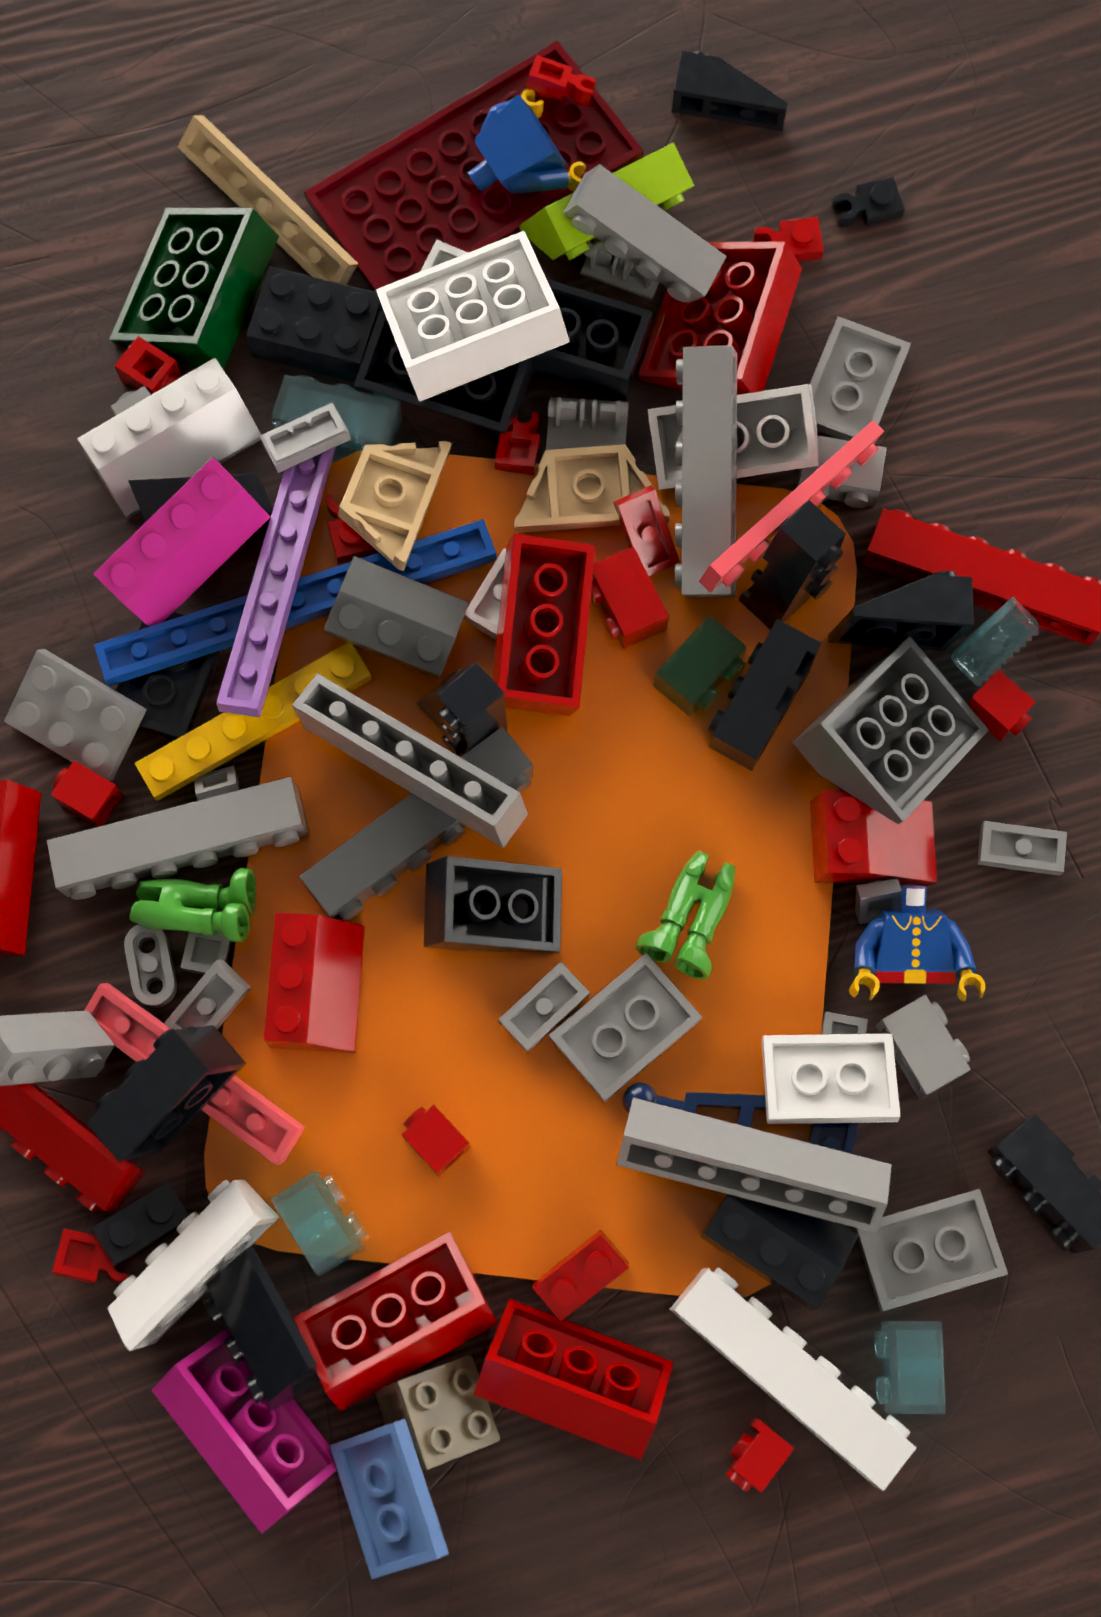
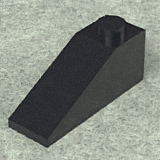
(719, 91)

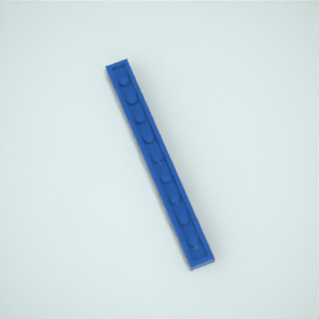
(315, 594)

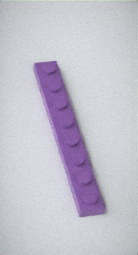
(273, 587)

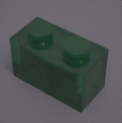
(700, 667)

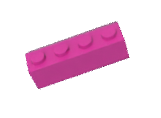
(182, 544)
(257, 1453)

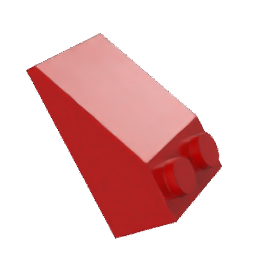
(864, 846)

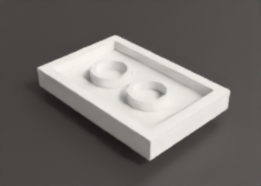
(830, 1078)

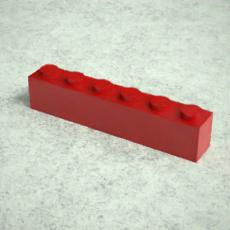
(1049, 593)

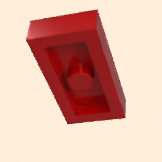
(647, 529)
(580, 1275)

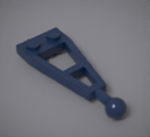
(830, 1135)

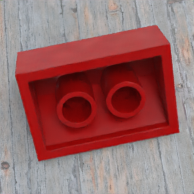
(314, 983)

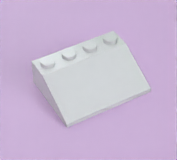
(473, 315)

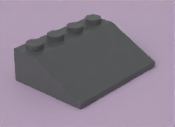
(892, 733)

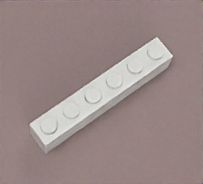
(793, 1378)

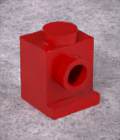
(144, 361)
(757, 1457)

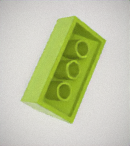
(657, 177)

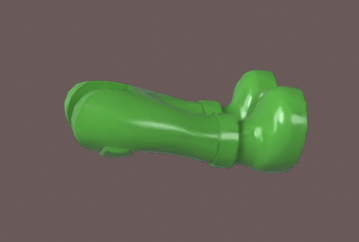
(174, 905)
(661, 943)

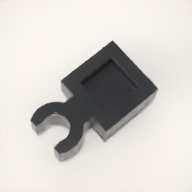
(874, 201)

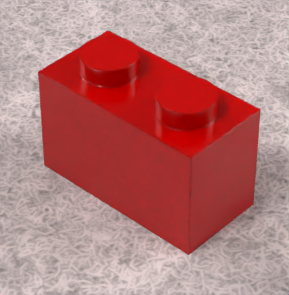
(627, 598)

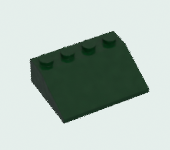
(197, 283)

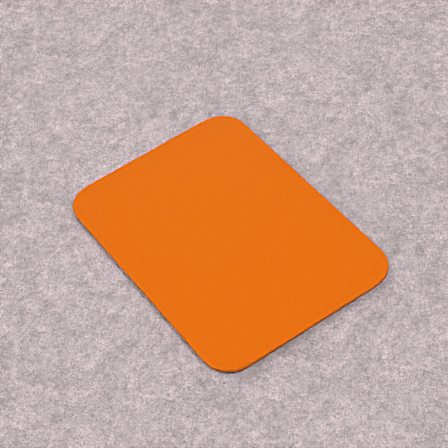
(621, 808)

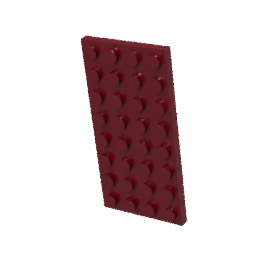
(418, 184)

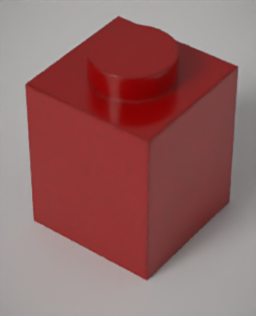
(1002, 706)
(86, 794)
(434, 1138)

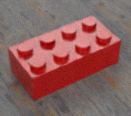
(543, 623)

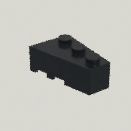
(1051, 1184)

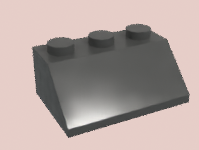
(395, 617)

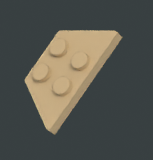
(579, 488)
(392, 496)

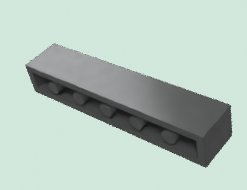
(404, 837)

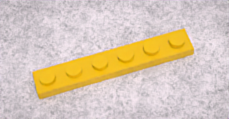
(234, 734)

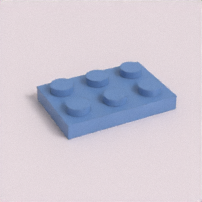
(389, 1499)

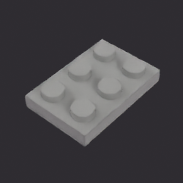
(855, 378)
(75, 714)
(625, 1027)
(931, 1250)

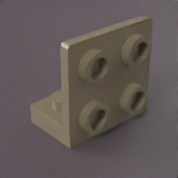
(441, 1412)

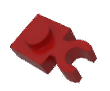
(555, 80)
(801, 236)
(519, 447)
(345, 540)
(82, 1259)

